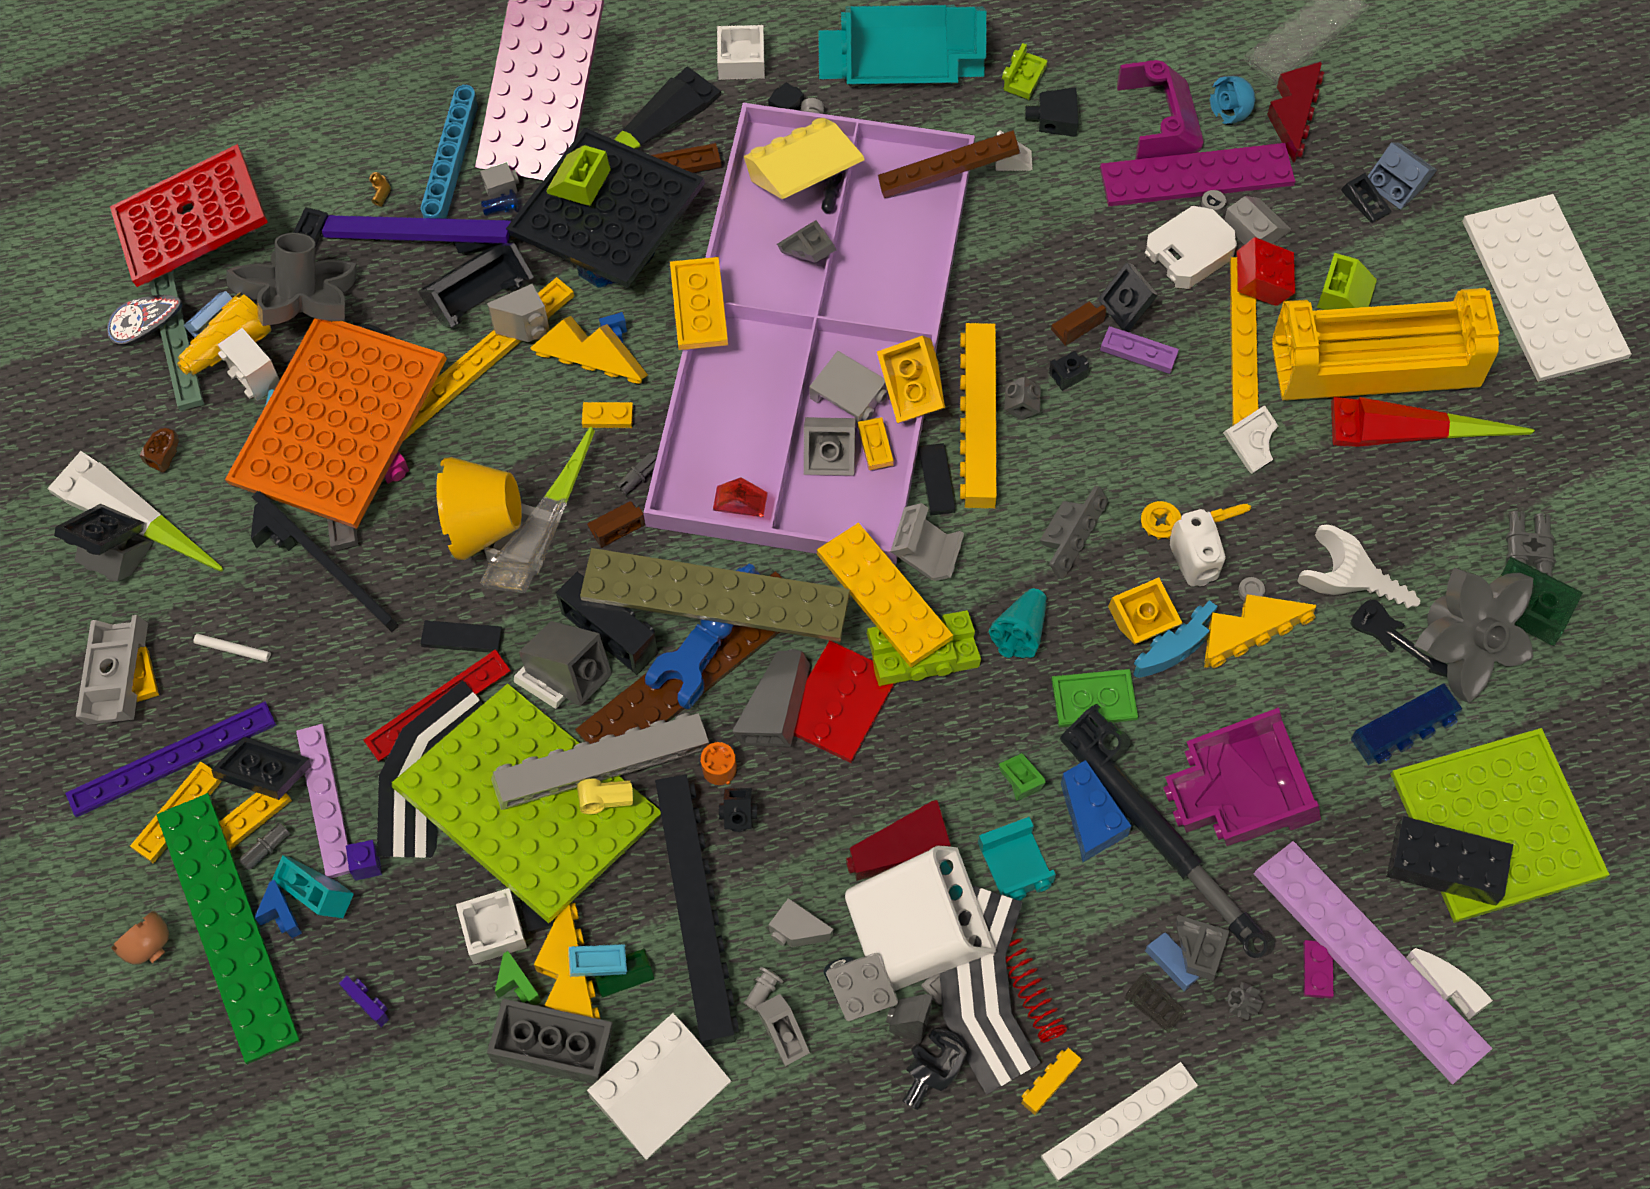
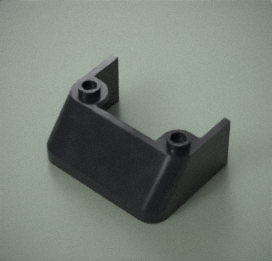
(474, 282)

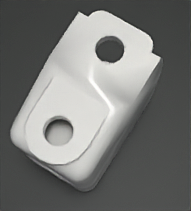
(1197, 548)

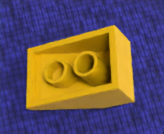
(912, 378)

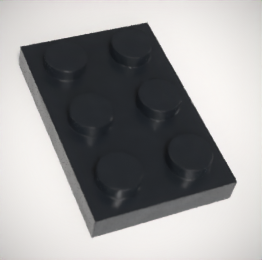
(99, 529)
(261, 768)

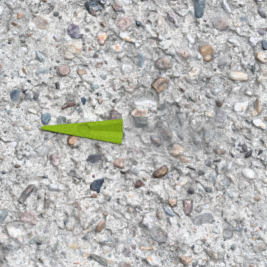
(526, 550)

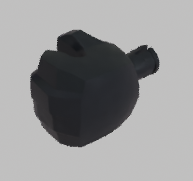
(927, 1067)

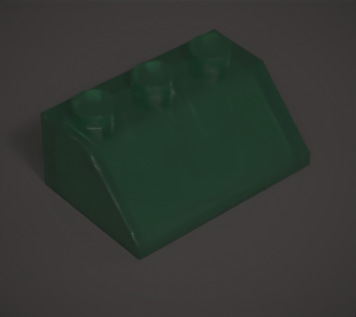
(1549, 603)

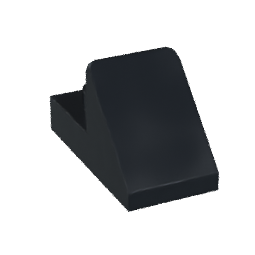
(266, 527)

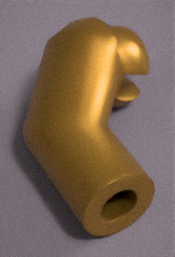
(381, 187)

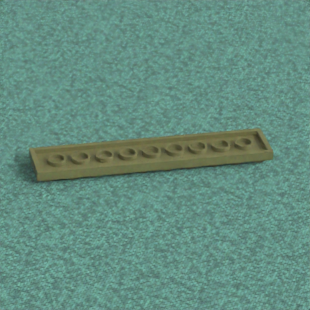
(715, 594)

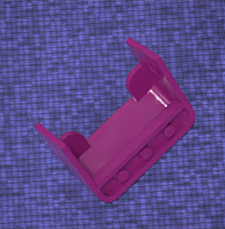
(1181, 130)

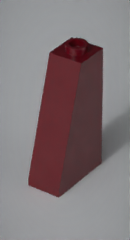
(898, 842)

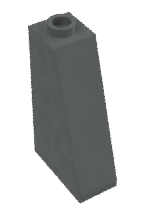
(776, 702)

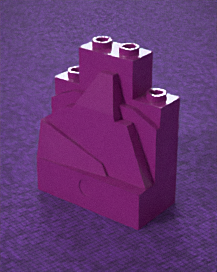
(1243, 781)

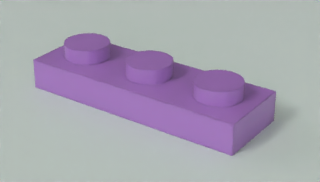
(1139, 349)

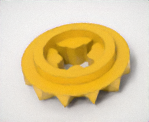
(1159, 510)

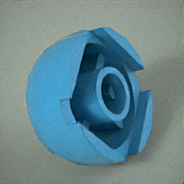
(1235, 94)

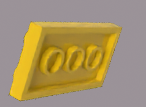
(698, 303)

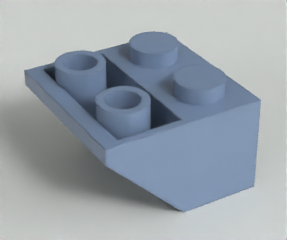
(1400, 174)

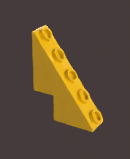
(598, 351)
(1259, 622)
(568, 992)

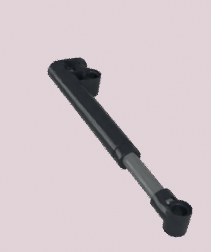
(1090, 741)

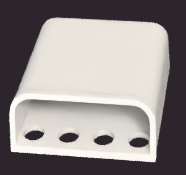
(913, 920)

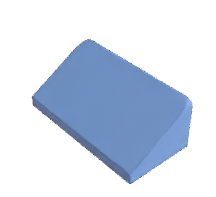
(1170, 959)

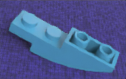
(1176, 647)

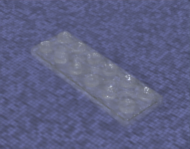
(1303, 36)

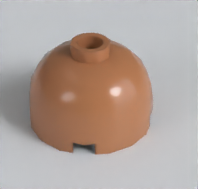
(143, 940)

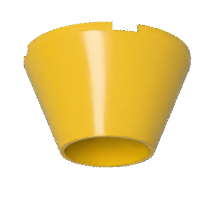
(476, 505)

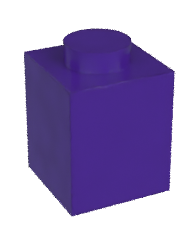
(363, 860)

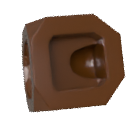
(160, 449)

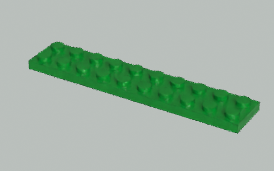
(228, 929)

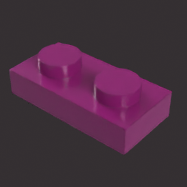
(1317, 970)

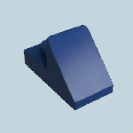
(275, 906)

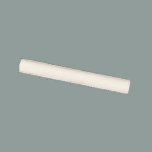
(232, 647)

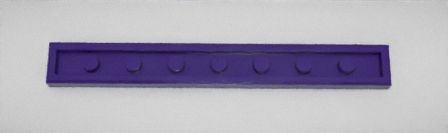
(416, 229)
(170, 759)

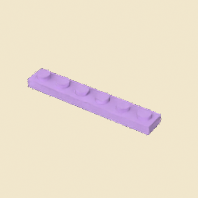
(324, 801)

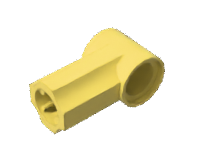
(596, 795)

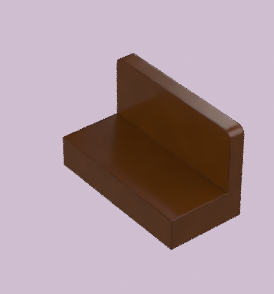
(1078, 322)
(616, 524)

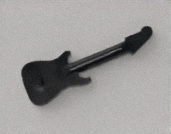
(1375, 621)

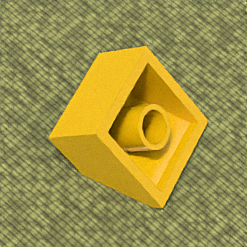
(1144, 611)

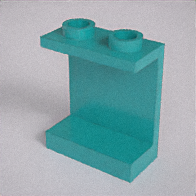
(1015, 859)

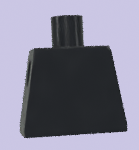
(1055, 112)

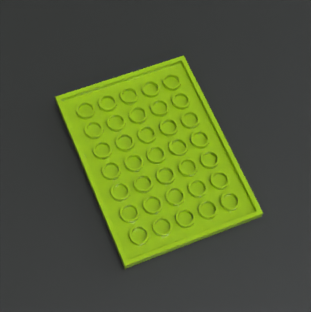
(537, 848)

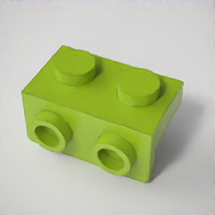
(1023, 73)

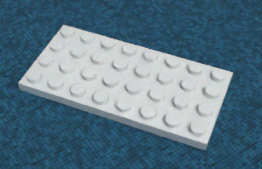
(1546, 287)

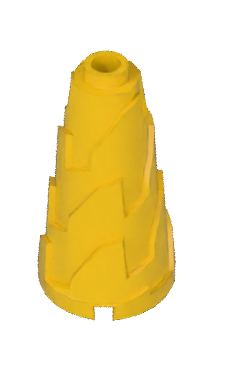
(204, 348)

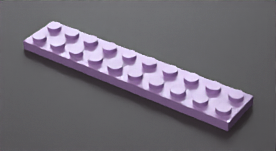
(1373, 962)

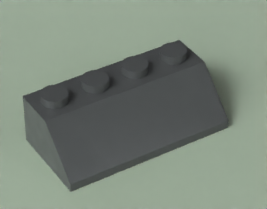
(550, 1041)

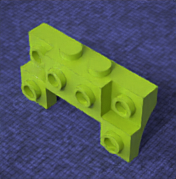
(952, 657)

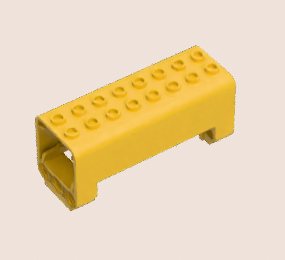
(1385, 347)

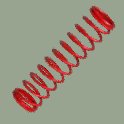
(1057, 1030)

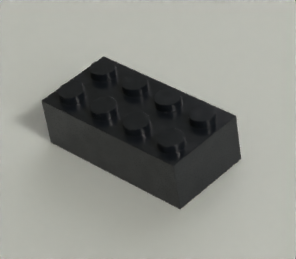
(619, 630)
(1450, 860)

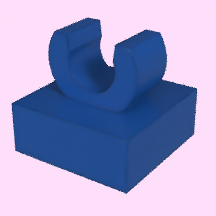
(616, 323)

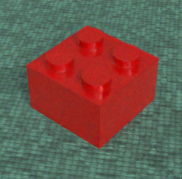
(1265, 271)

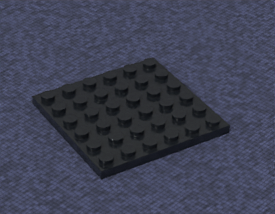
(626, 219)

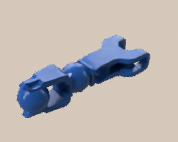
(691, 658)

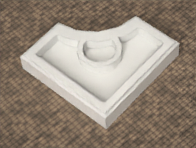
(1252, 437)

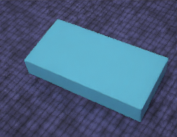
(597, 960)

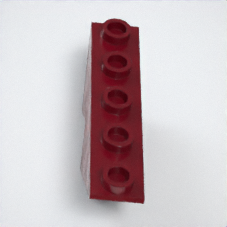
(1294, 108)

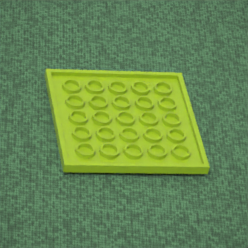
(1511, 795)

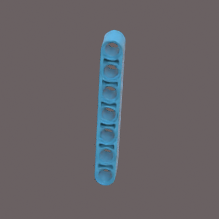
(450, 153)

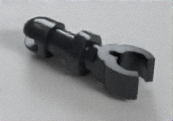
(830, 193)

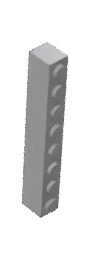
(599, 760)

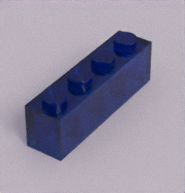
(1406, 724)

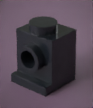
(1068, 376)

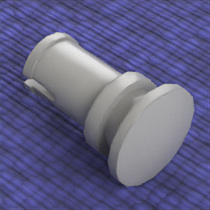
(762, 988)

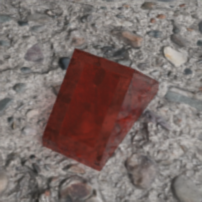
(740, 498)

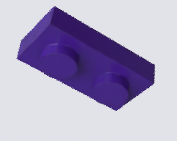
(357, 992)

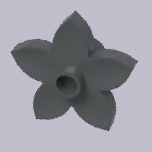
(295, 282)
(1476, 628)

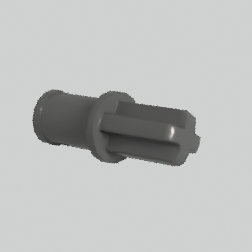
(636, 474)
(264, 846)

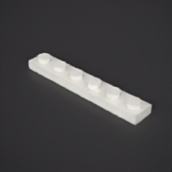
(1119, 1121)

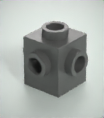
(1022, 398)

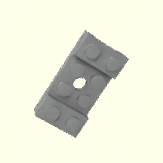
(110, 695)

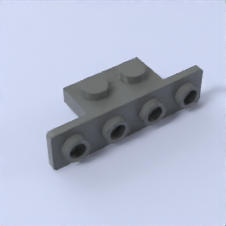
(1071, 529)

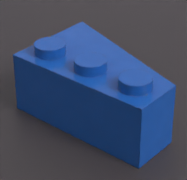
(1092, 810)

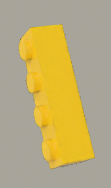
(1051, 1081)

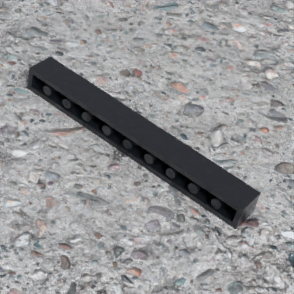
(695, 912)

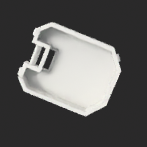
(1201, 241)

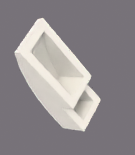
(1450, 982)

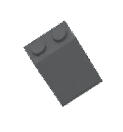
(567, 660)

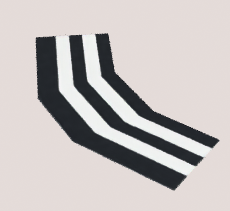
(400, 826)
(979, 999)

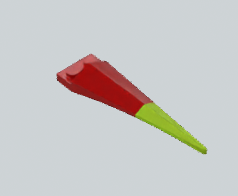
(1380, 422)

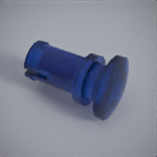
(501, 203)

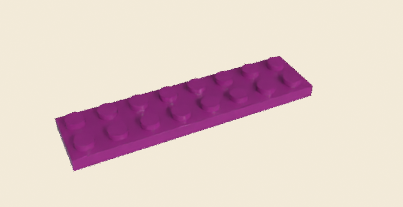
(1196, 174)

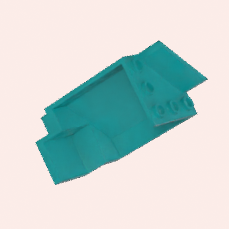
(905, 44)

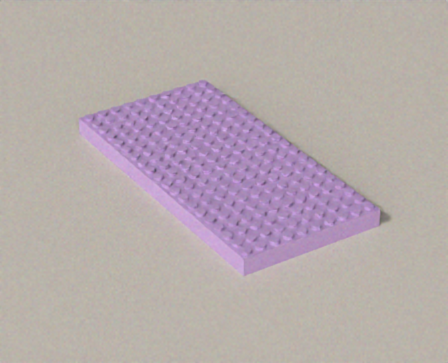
(747, 402)

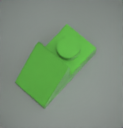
(1022, 776)
(511, 976)

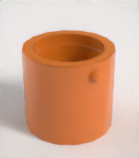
(718, 763)

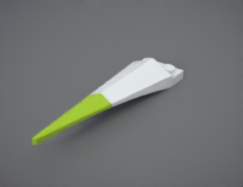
(90, 483)

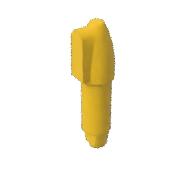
(1220, 515)

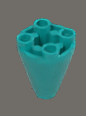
(1020, 627)

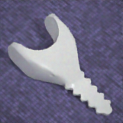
(1352, 570)

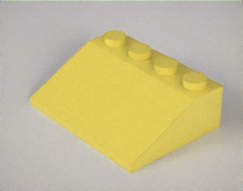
(802, 158)

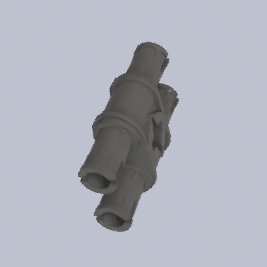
(1531, 548)

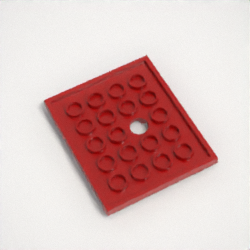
(162, 238)

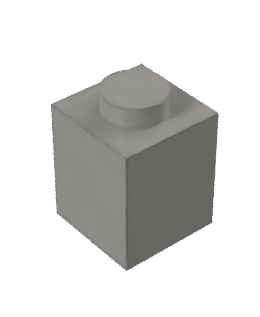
(499, 180)

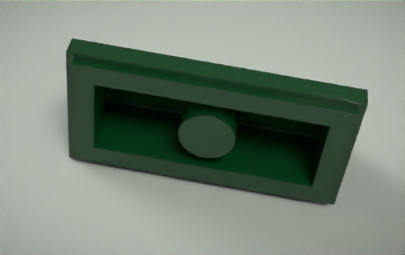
(637, 973)

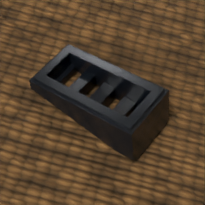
(1355, 196)

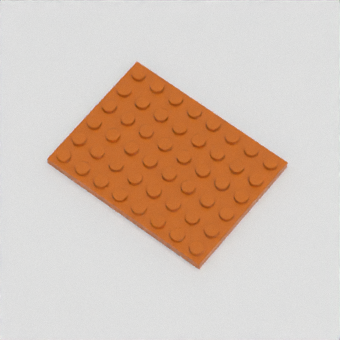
(336, 420)

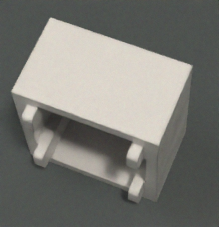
(740, 52)
(248, 364)
(491, 926)

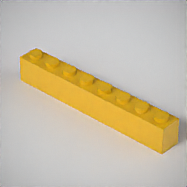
(980, 415)

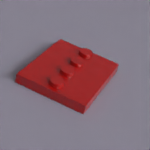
(840, 702)

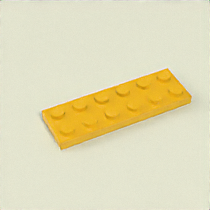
(885, 595)

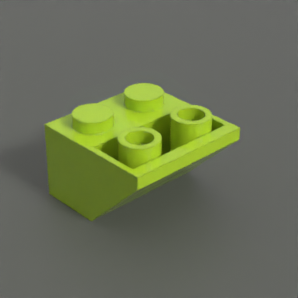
(580, 175)
(1347, 284)

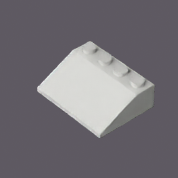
(659, 1086)

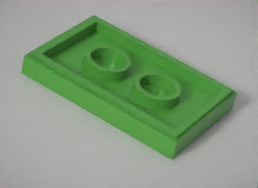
(1108, 689)

